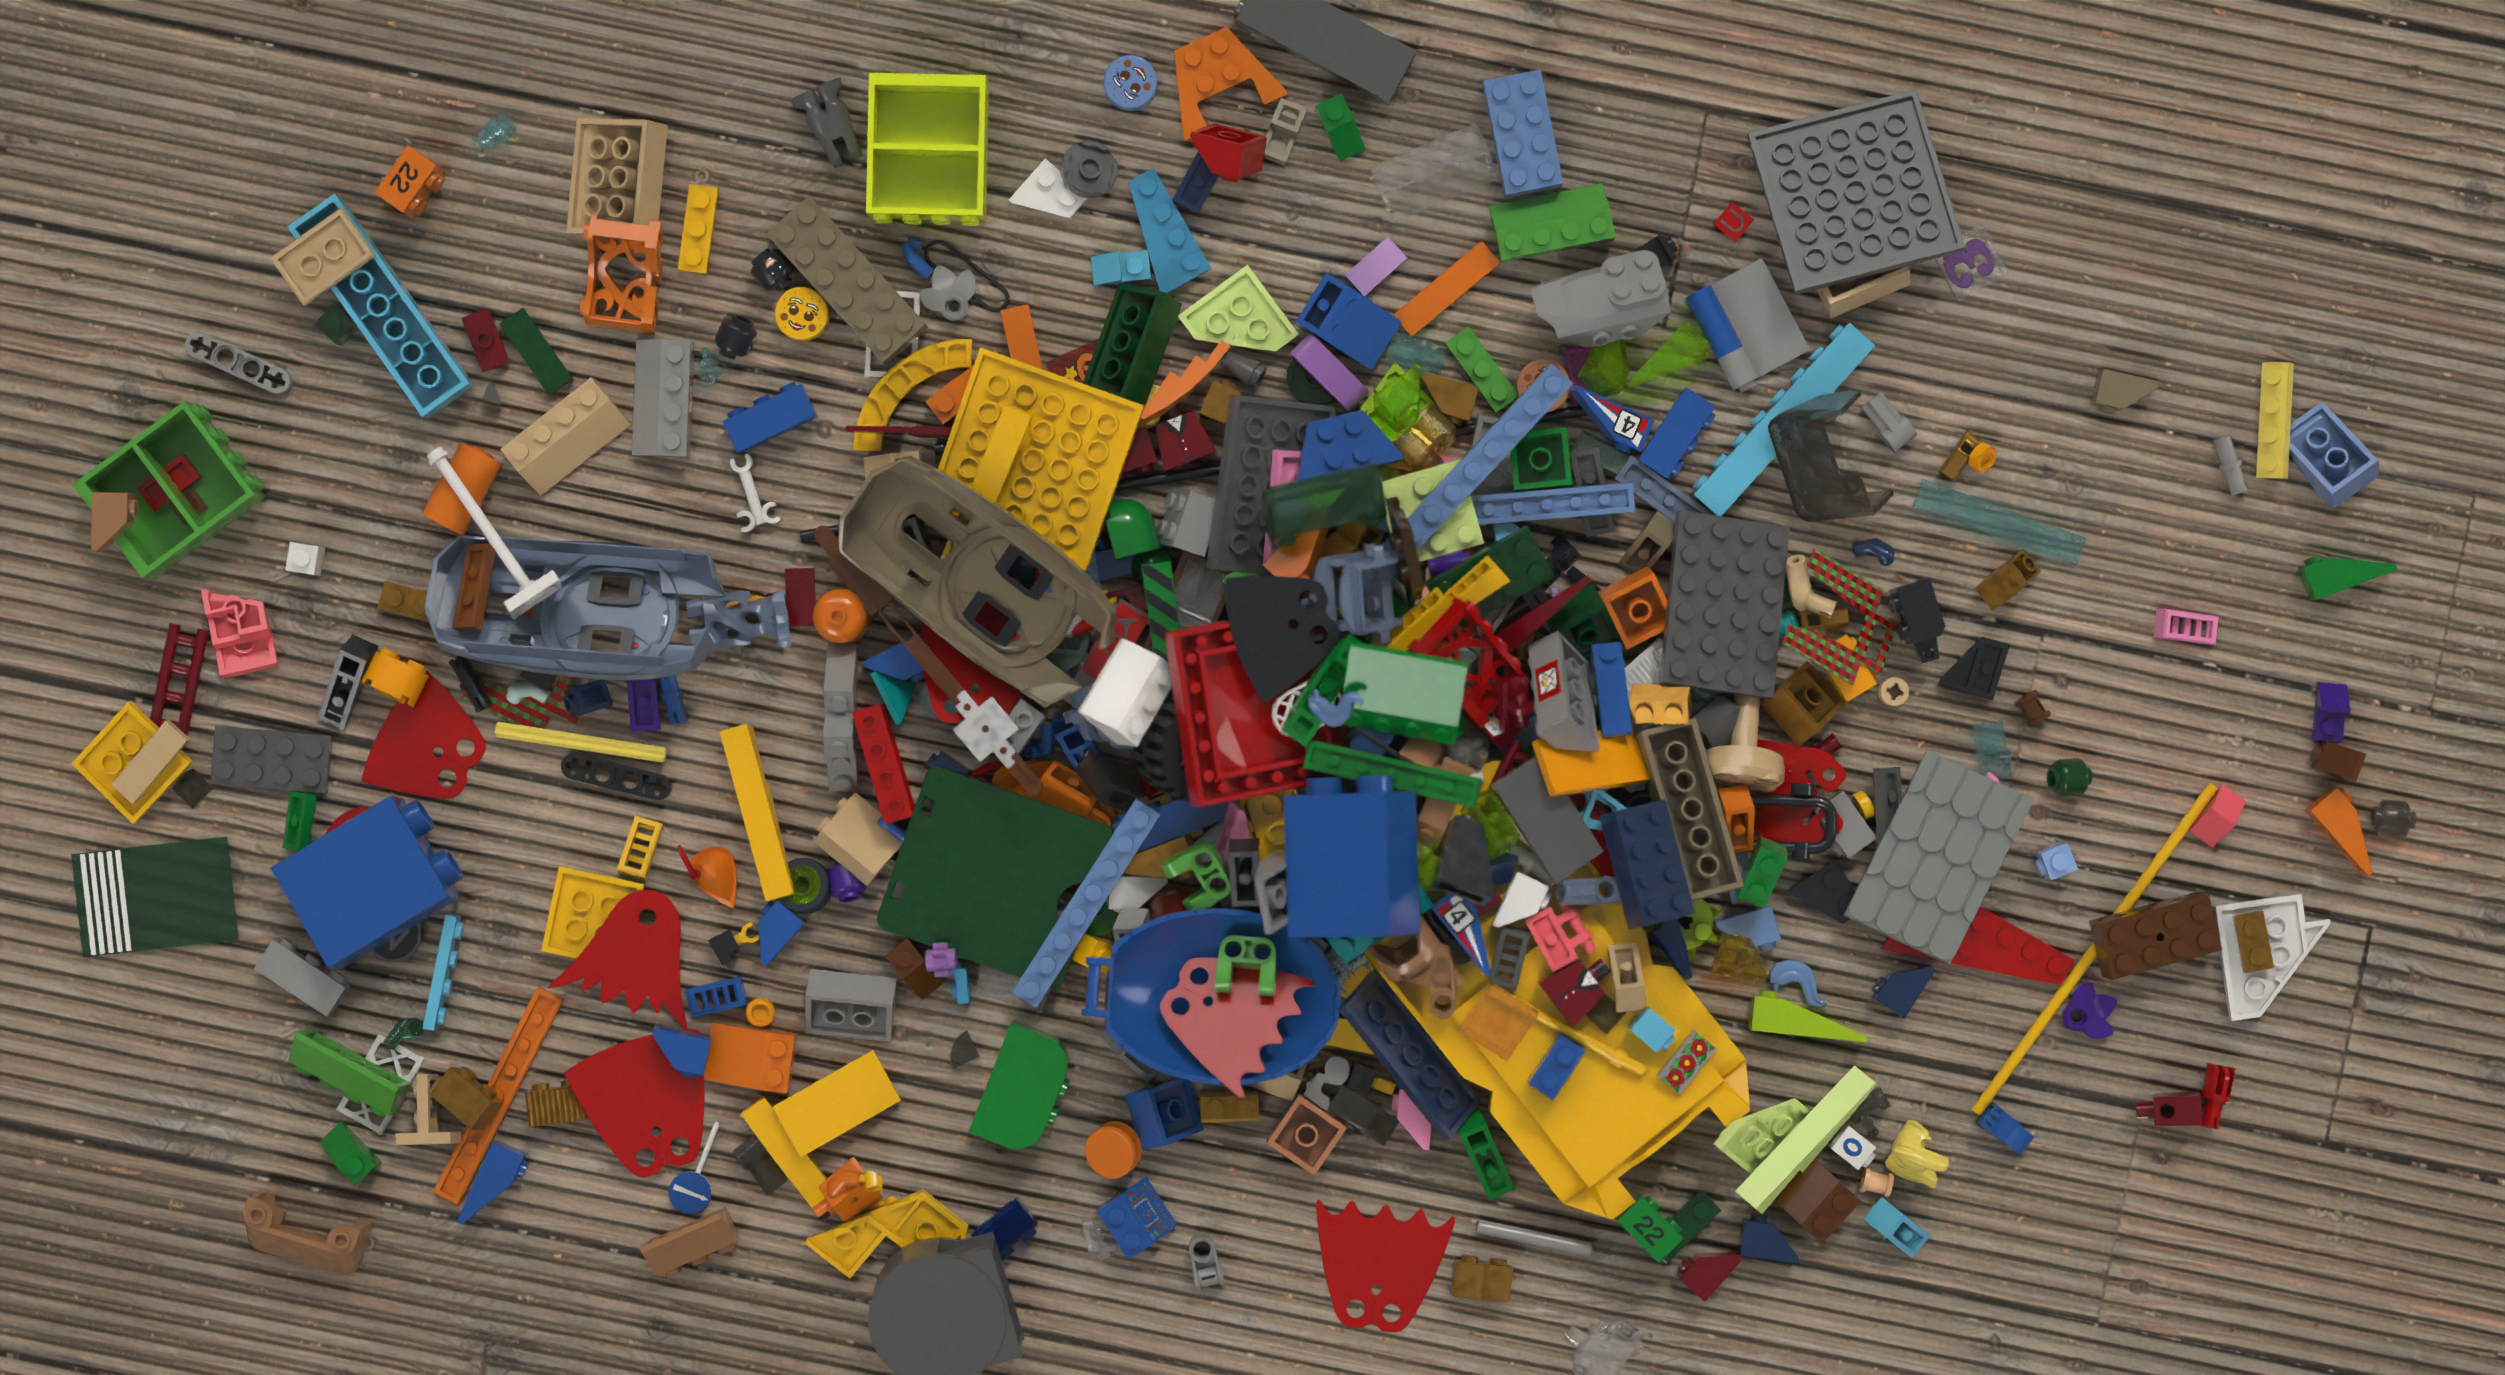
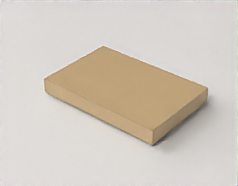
(323, 257)

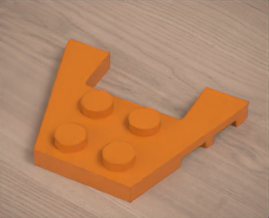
(1213, 67)

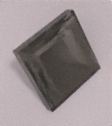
(192, 788)
(1605, 1014)

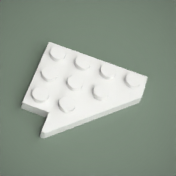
(2289, 941)

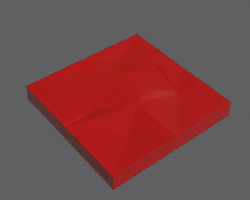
(1225, 726)

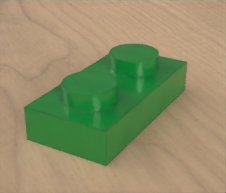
(299, 820)

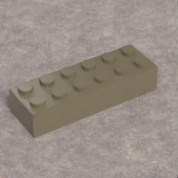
(847, 280)
(1684, 778)

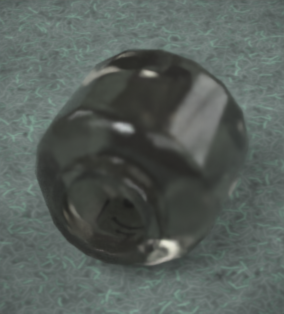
(2392, 818)

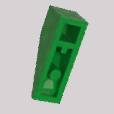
(2332, 575)
(1485, 1156)

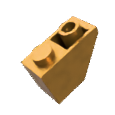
(2008, 579)

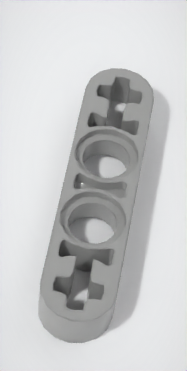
(237, 366)

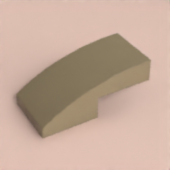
(1283, 130)

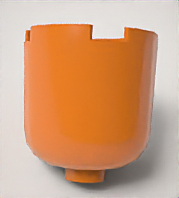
(841, 616)

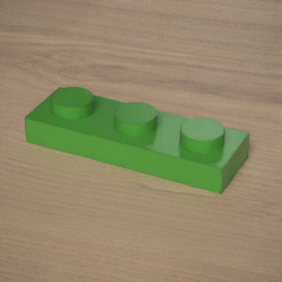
(1481, 369)

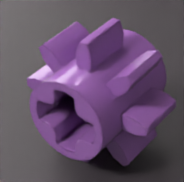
(941, 959)

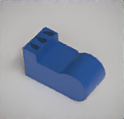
(2005, 1128)

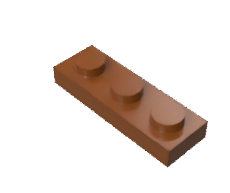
(474, 587)

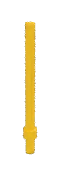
(1616, 1056)

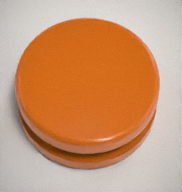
(1113, 1150)

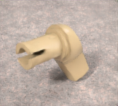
(1800, 589)

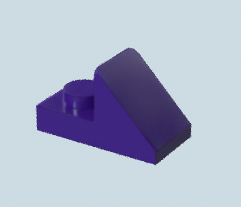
(2330, 712)

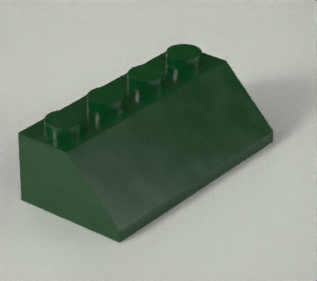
(1132, 342)

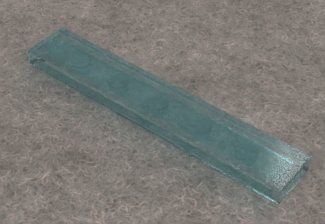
(1999, 522)

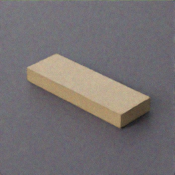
(150, 761)

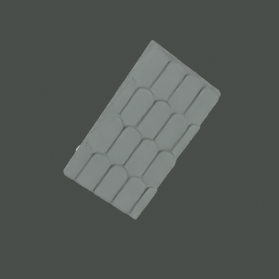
(1938, 857)

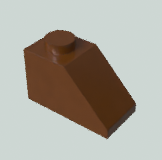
(2337, 760)
(911, 967)

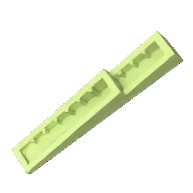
(1806, 1140)

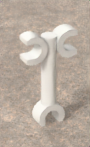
(758, 514)

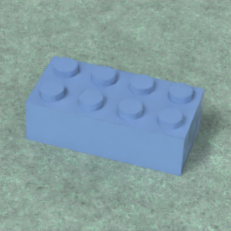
(1522, 133)

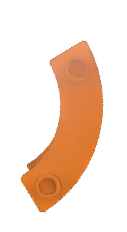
(644, 240)

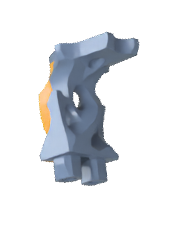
(722, 616)

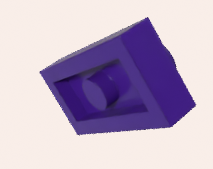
(643, 705)

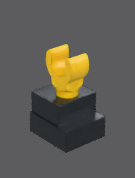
(727, 943)
(1363, 1078)

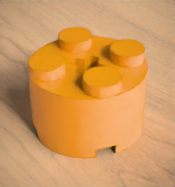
(395, 677)

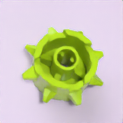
(1699, 927)

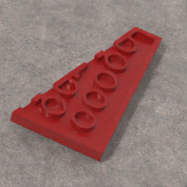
(2001, 948)

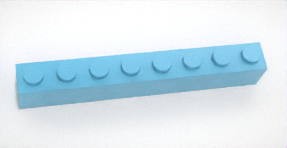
(1755, 450)

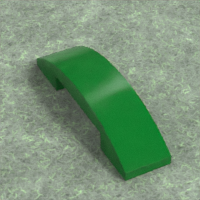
(1328, 681)

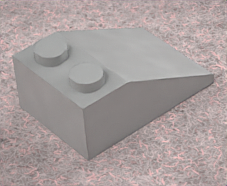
(1272, 891)

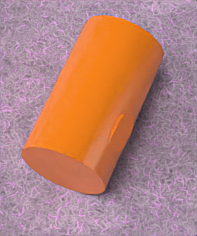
(477, 472)

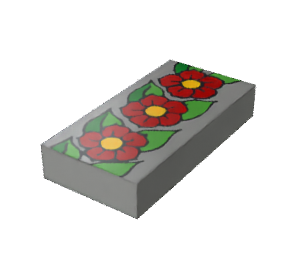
(1686, 1062)

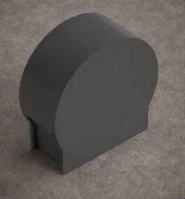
(944, 1308)

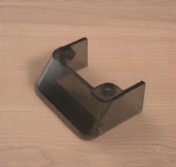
(1810, 464)

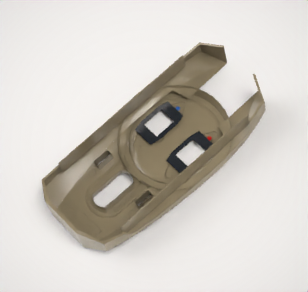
(973, 574)

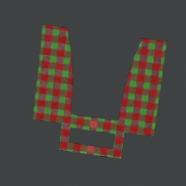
(1861, 595)

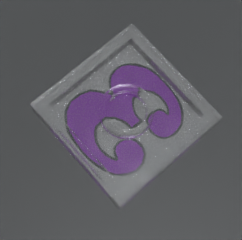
(1975, 266)

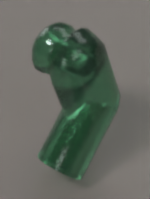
(403, 1029)

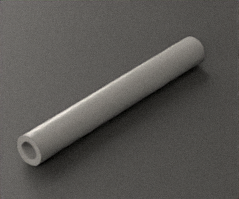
(1534, 1238)

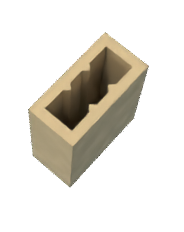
(857, 838)

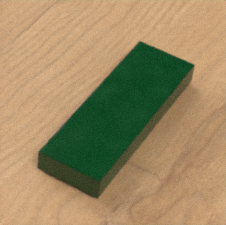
(536, 351)

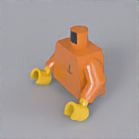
(850, 1192)

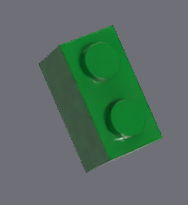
(1762, 872)

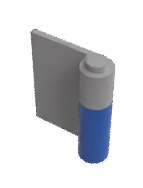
(1747, 324)

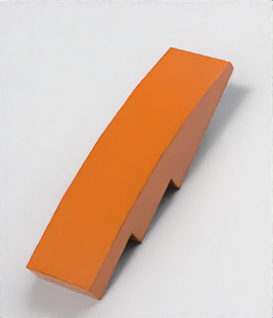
(1177, 388)

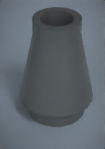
(1245, 369)

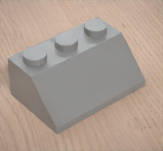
(850, 1005)

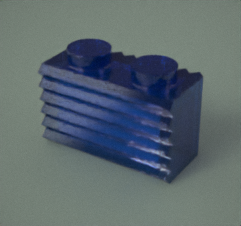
(1009, 1226)

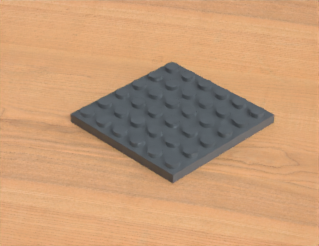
(1855, 192)

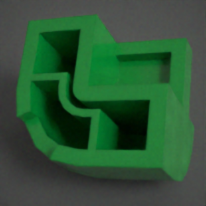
(1131, 528)

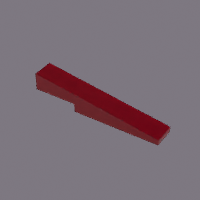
(1523, 628)

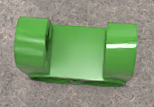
(1205, 873)
(1246, 960)

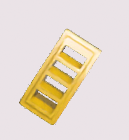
(646, 862)

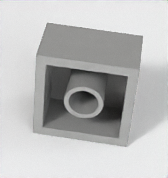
(1187, 521)

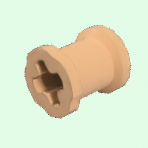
(1876, 1182)

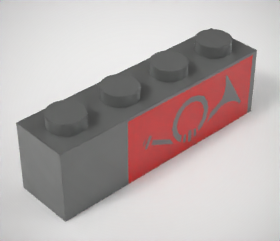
(1129, 626)

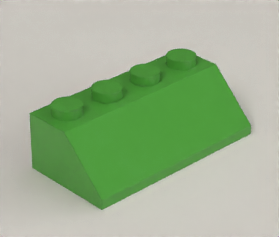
(1552, 223)
(348, 1072)

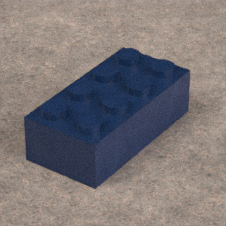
(1647, 864)

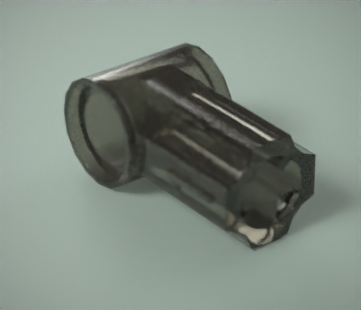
(758, 1161)

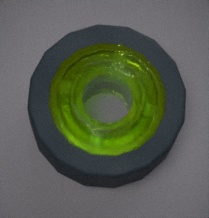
(819, 886)

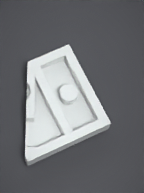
(1047, 193)

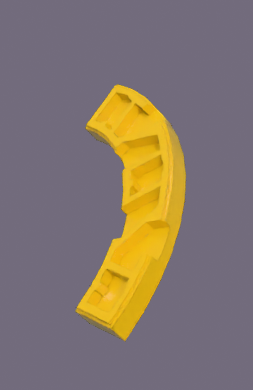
(901, 379)

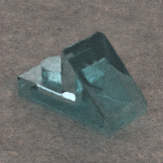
(1409, 351)
(1992, 749)

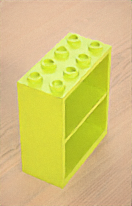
(927, 148)

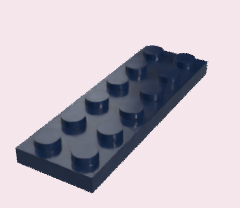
(1409, 1055)

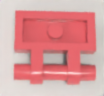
(1552, 939)

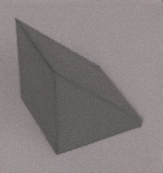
(491, 394)

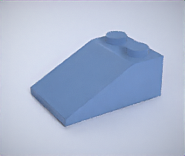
(2330, 455)

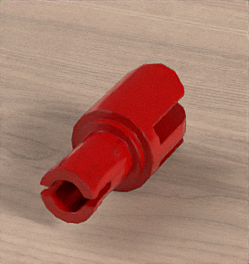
(2216, 1092)

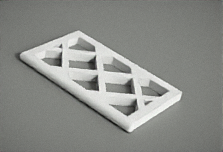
(371, 1057)

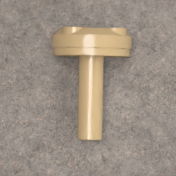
(1743, 760)

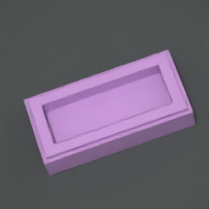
(1376, 266)

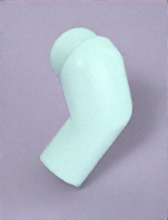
(525, 689)

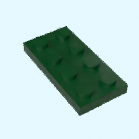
(1516, 557)

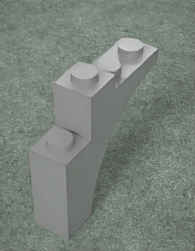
(839, 725)

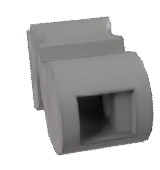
(1335, 1073)

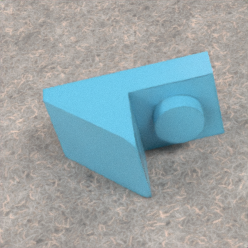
(1120, 267)

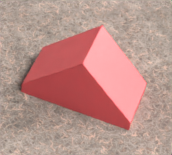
(2218, 816)

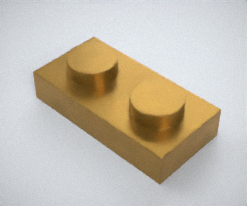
(403, 601)
(2253, 941)

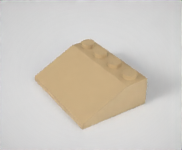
(616, 171)

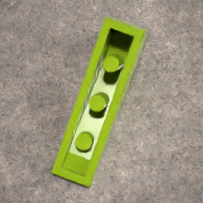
(1781, 1016)

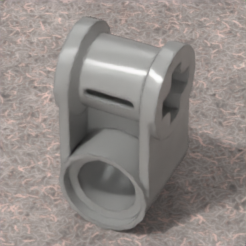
(1205, 1267)

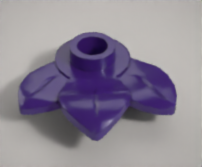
(2093, 1012)

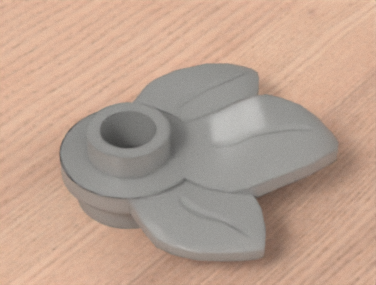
(947, 288)

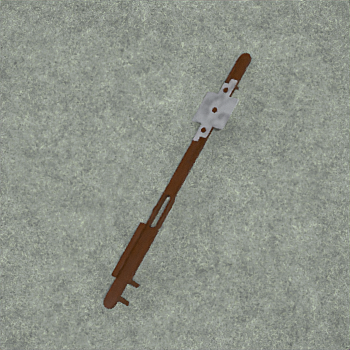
(985, 726)

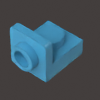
(961, 985)

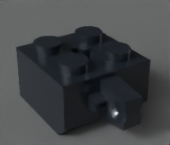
(1918, 617)

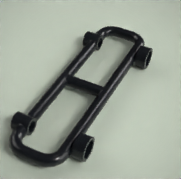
(1801, 796)

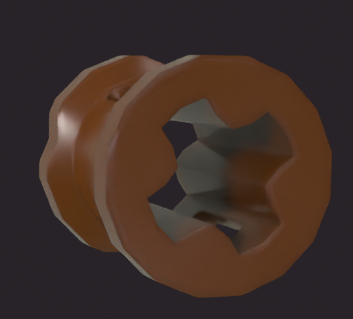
(2032, 708)

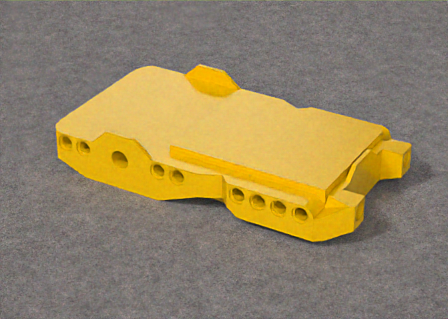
(1603, 1113)

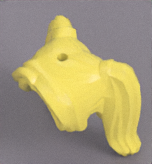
(1911, 1159)

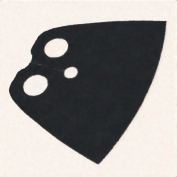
(1259, 626)

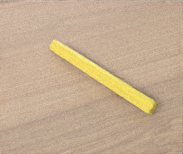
(580, 742)

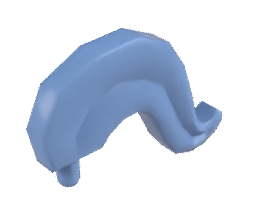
(1332, 714)
(1796, 971)

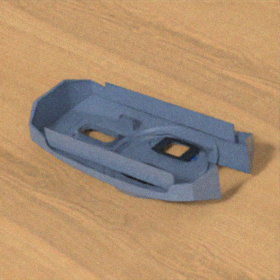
(566, 620)

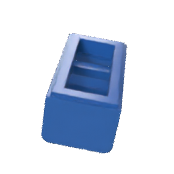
(739, 990)

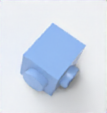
(2055, 861)

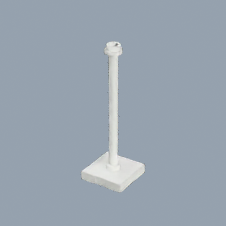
(531, 591)

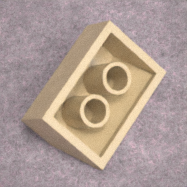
(1857, 292)

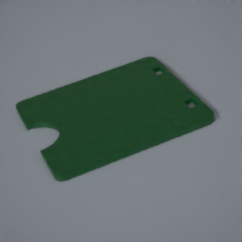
(987, 871)

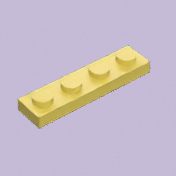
(2275, 420)

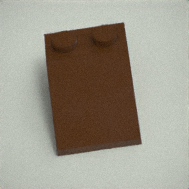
(1817, 1200)

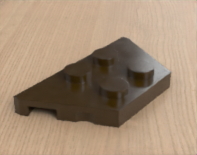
(1403, 542)

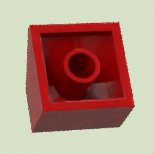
(1230, 151)

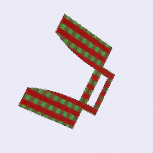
(529, 710)

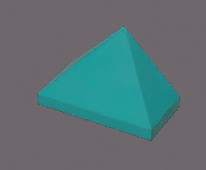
(895, 693)

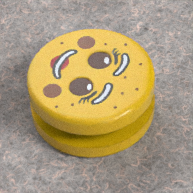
(802, 314)

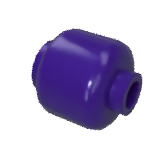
(844, 884)

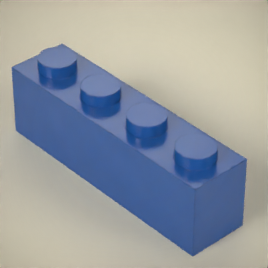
(1178, 819)

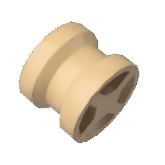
(1888, 690)

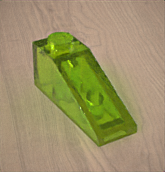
(1677, 353)

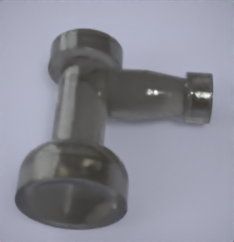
(1862, 1112)

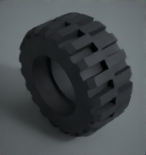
(1159, 752)

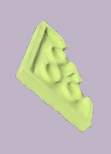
(1240, 315)
(1757, 1135)

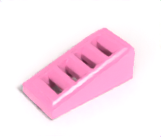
(2168, 621)

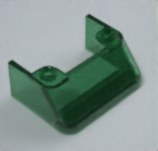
(1323, 503)

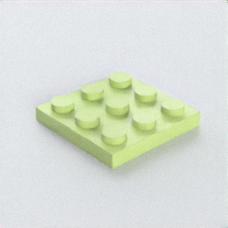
(1457, 532)

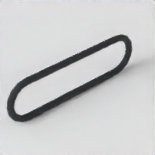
(1007, 297)

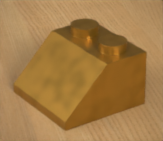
(1803, 703)

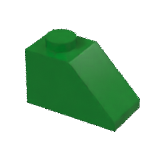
(1340, 127)
(349, 1153)

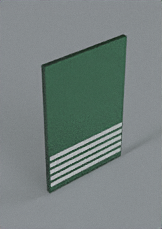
(155, 896)

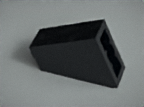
(1464, 862)

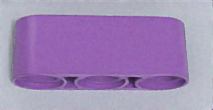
(1329, 372)

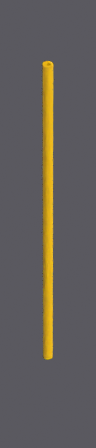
(2090, 954)

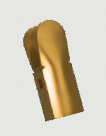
(1958, 459)
(1838, 619)

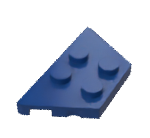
(1344, 444)

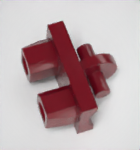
(1513, 702)

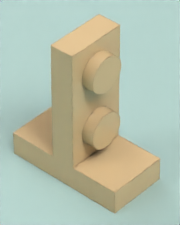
(427, 1117)

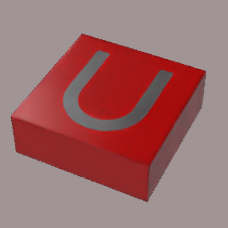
(1733, 222)

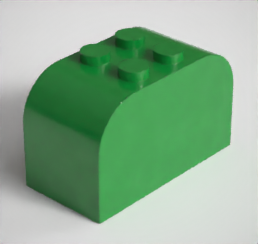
(1022, 1088)

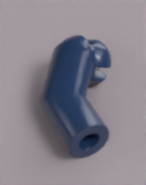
(1878, 548)

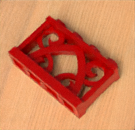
(1475, 705)
(884, 763)

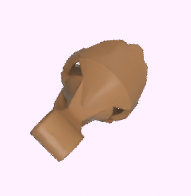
(1423, 962)

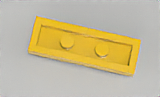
(698, 229)

